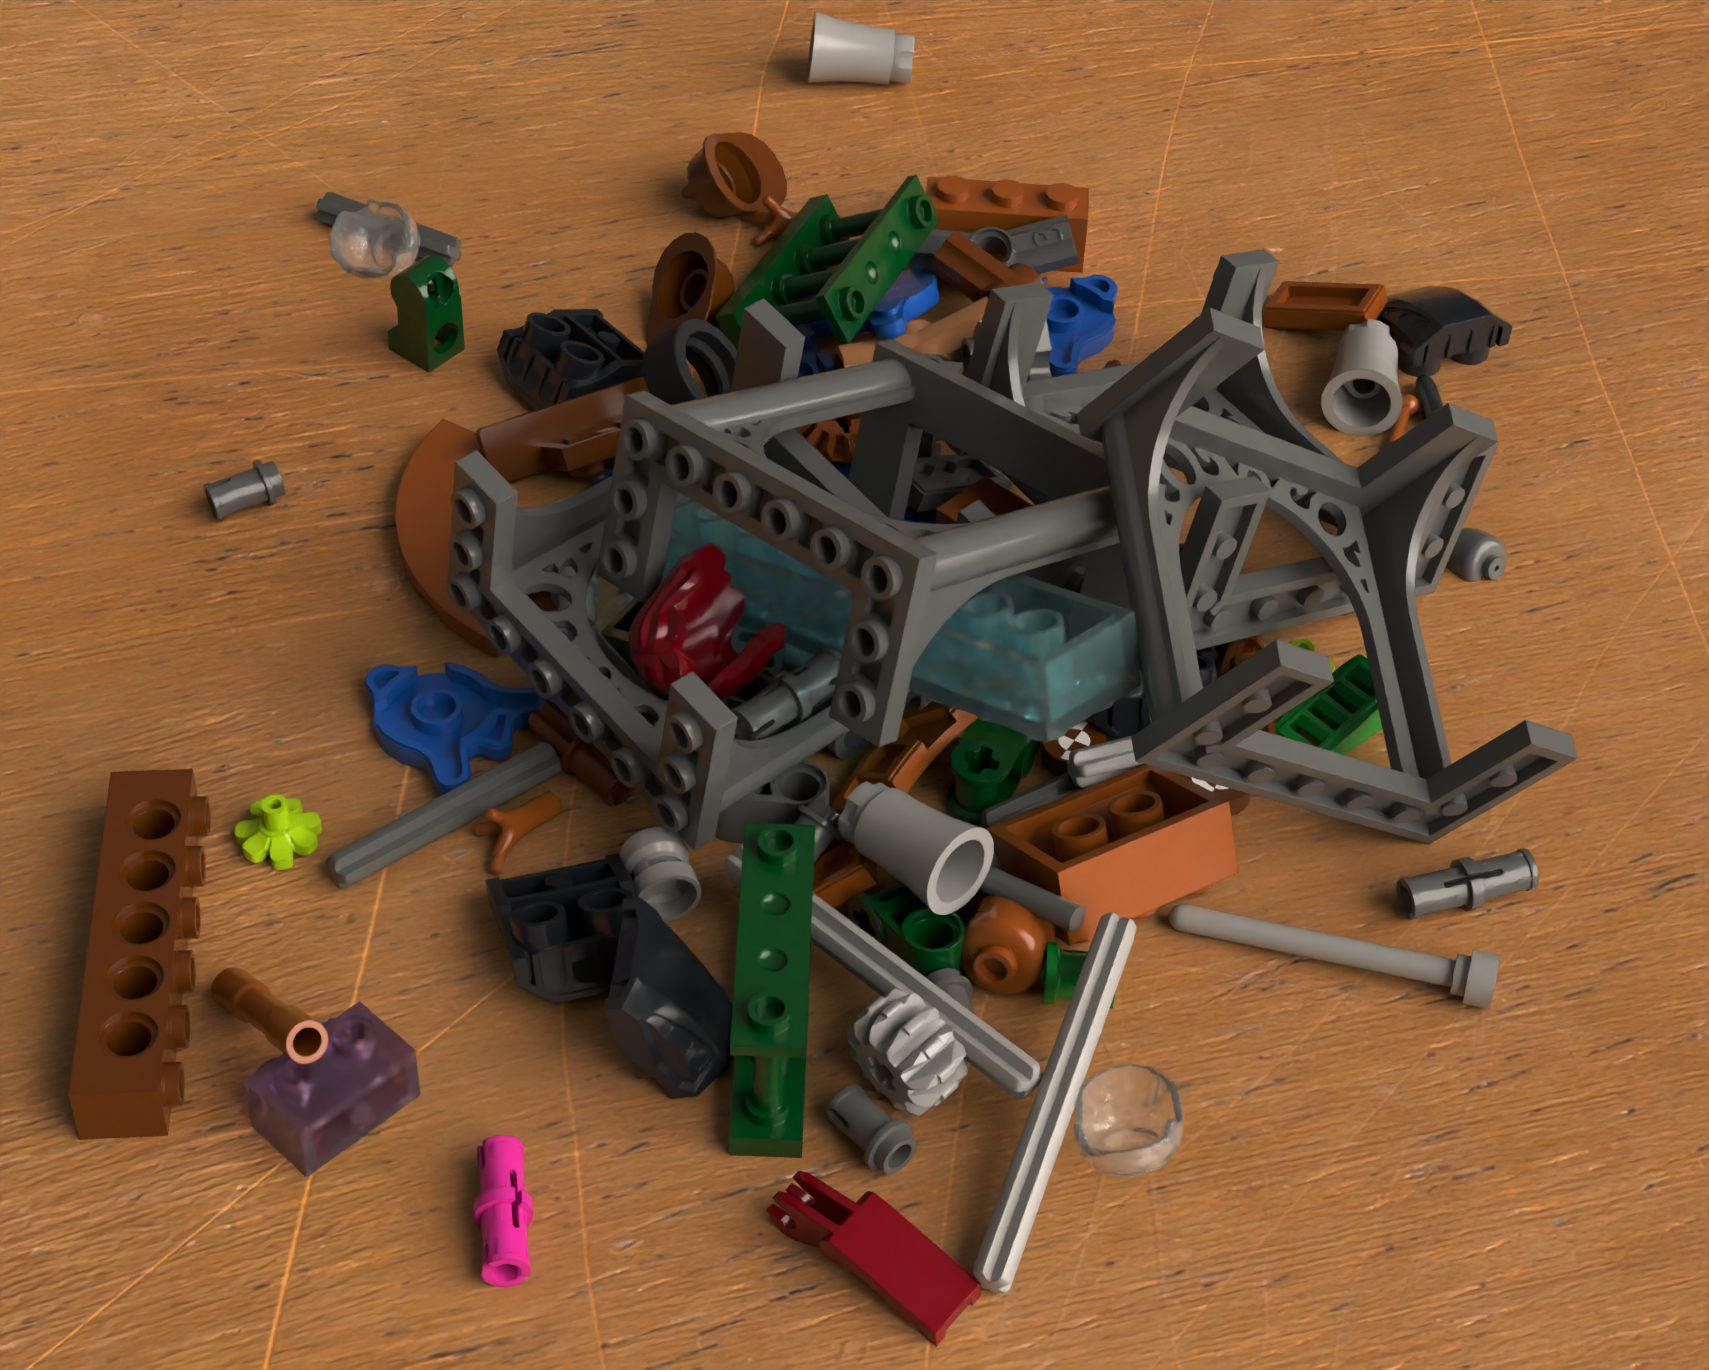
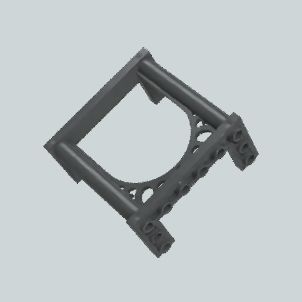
(1380, 521)
(503, 552)
(900, 571)
(1219, 600)

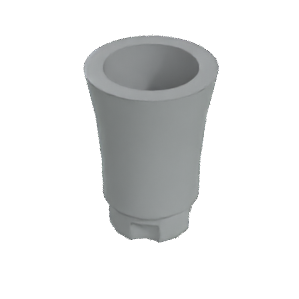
(857, 52)
(1364, 384)
(918, 845)

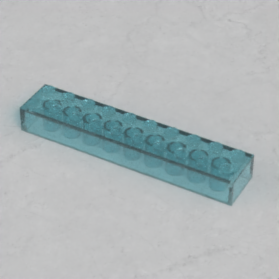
(1007, 655)

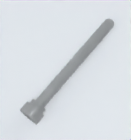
(1467, 976)

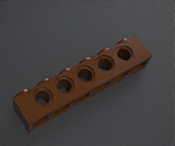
(139, 956)

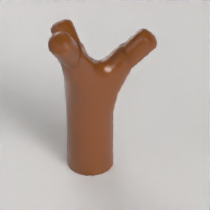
(775, 220)
(515, 824)

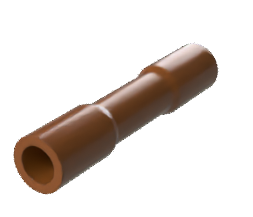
(283, 1024)

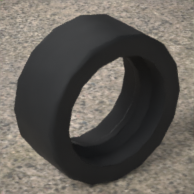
(704, 348)

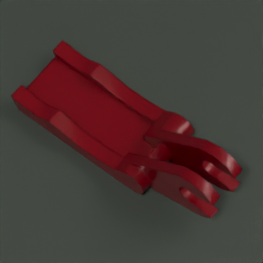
(880, 1249)

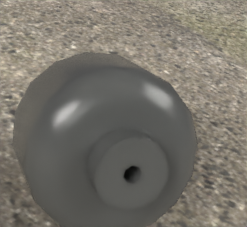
(1477, 556)

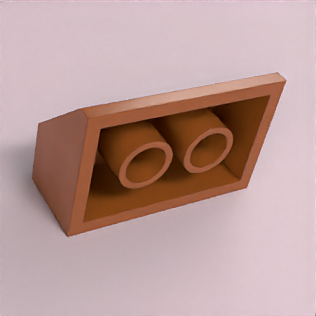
(1008, 204)
(1122, 845)

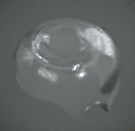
(375, 241)
(1128, 1120)

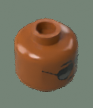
(1007, 942)

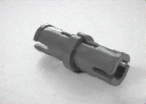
(788, 697)
(1467, 883)

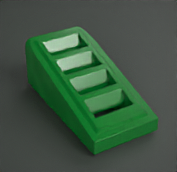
(1353, 689)

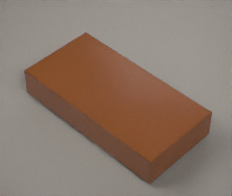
(1323, 305)

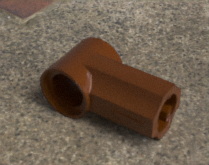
(975, 270)

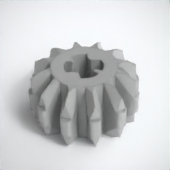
(907, 1051)

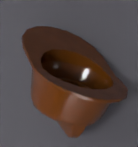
(734, 175)
(687, 285)

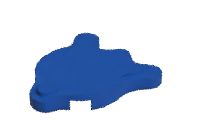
(908, 297)
(1080, 321)
(445, 718)

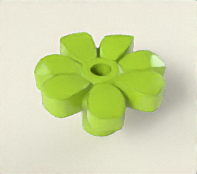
(277, 831)

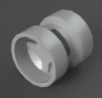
(662, 872)

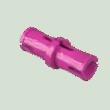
(503, 1211)

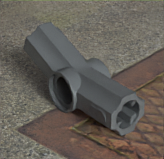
(1039, 245)

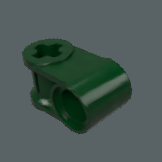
(987, 768)
(910, 928)

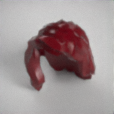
(691, 628)

